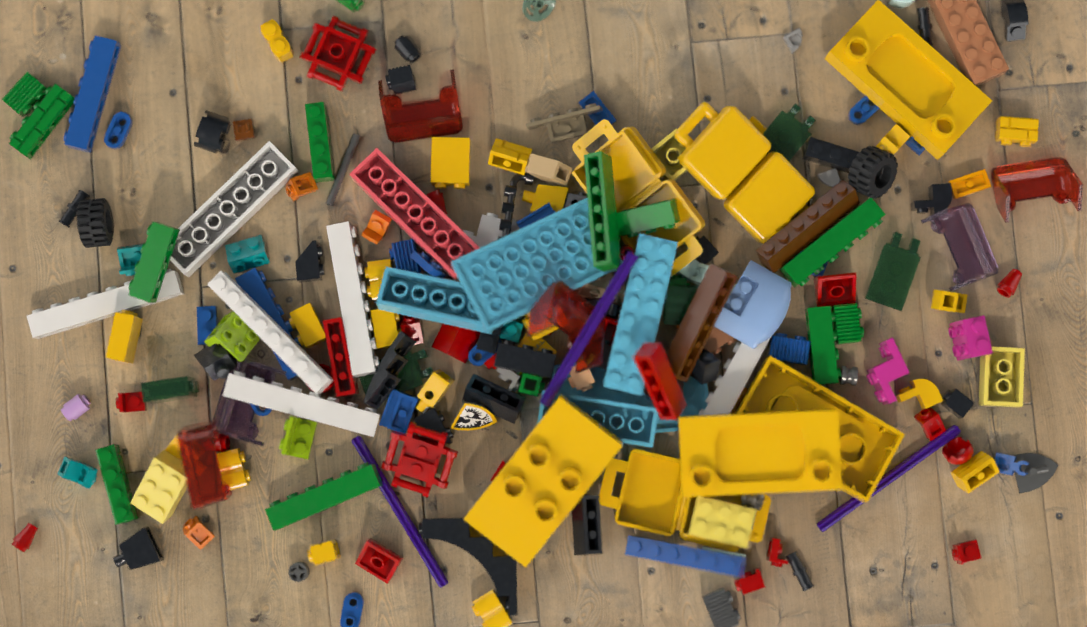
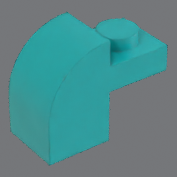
(78, 472)

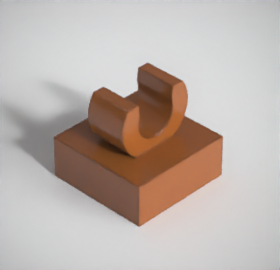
(243, 129)

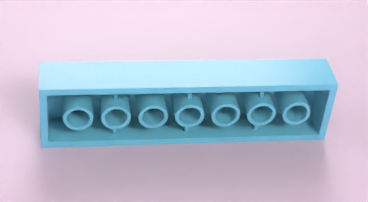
(640, 311)

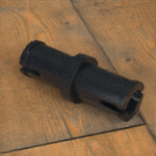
(924, 24)
(71, 211)
(799, 571)

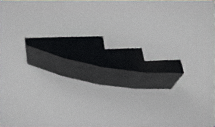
(386, 376)

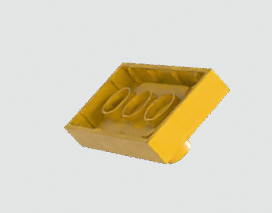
(908, 79)
(864, 440)
(760, 452)

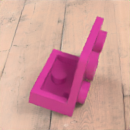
(970, 338)

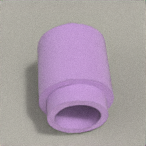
(76, 407)

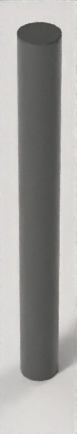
(343, 169)

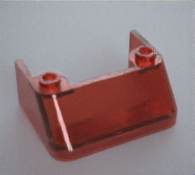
(424, 118)
(1033, 181)
(568, 312)
(202, 464)

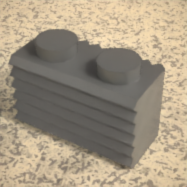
(720, 608)

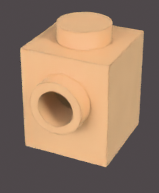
(582, 380)

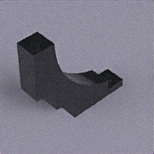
(500, 568)

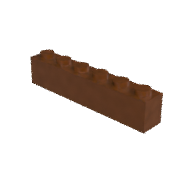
(808, 226)
(699, 320)

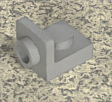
(507, 375)

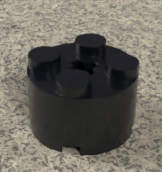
(211, 132)

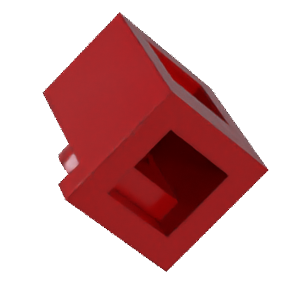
(749, 582)

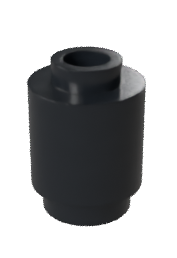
(407, 49)

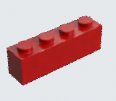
(660, 381)
(344, 382)

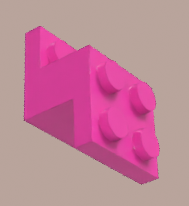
(887, 371)

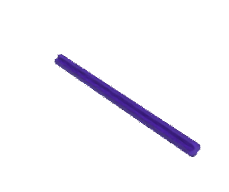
(588, 329)
(891, 476)
(402, 515)

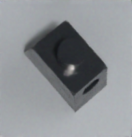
(216, 361)
(139, 550)

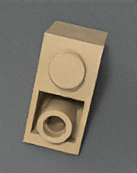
(548, 170)

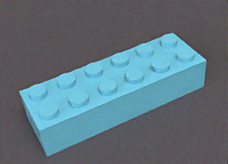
(427, 299)
(626, 421)

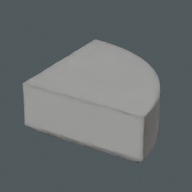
(793, 40)
(829, 177)

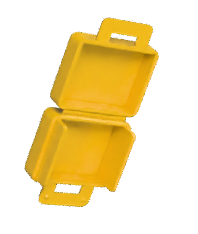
(734, 164)
(639, 184)
(654, 499)

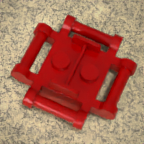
(337, 53)
(419, 459)

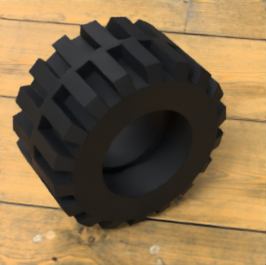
(873, 172)
(95, 222)

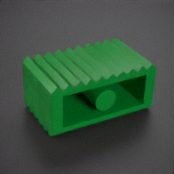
(25, 94)
(848, 324)

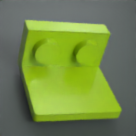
(233, 336)
(298, 437)

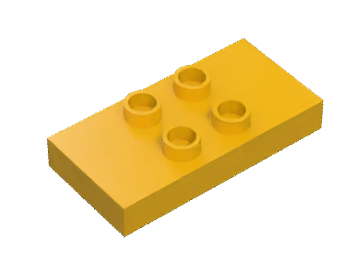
(543, 480)

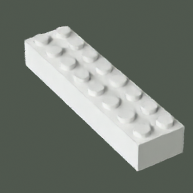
(231, 208)

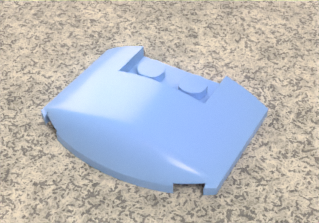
(755, 306)

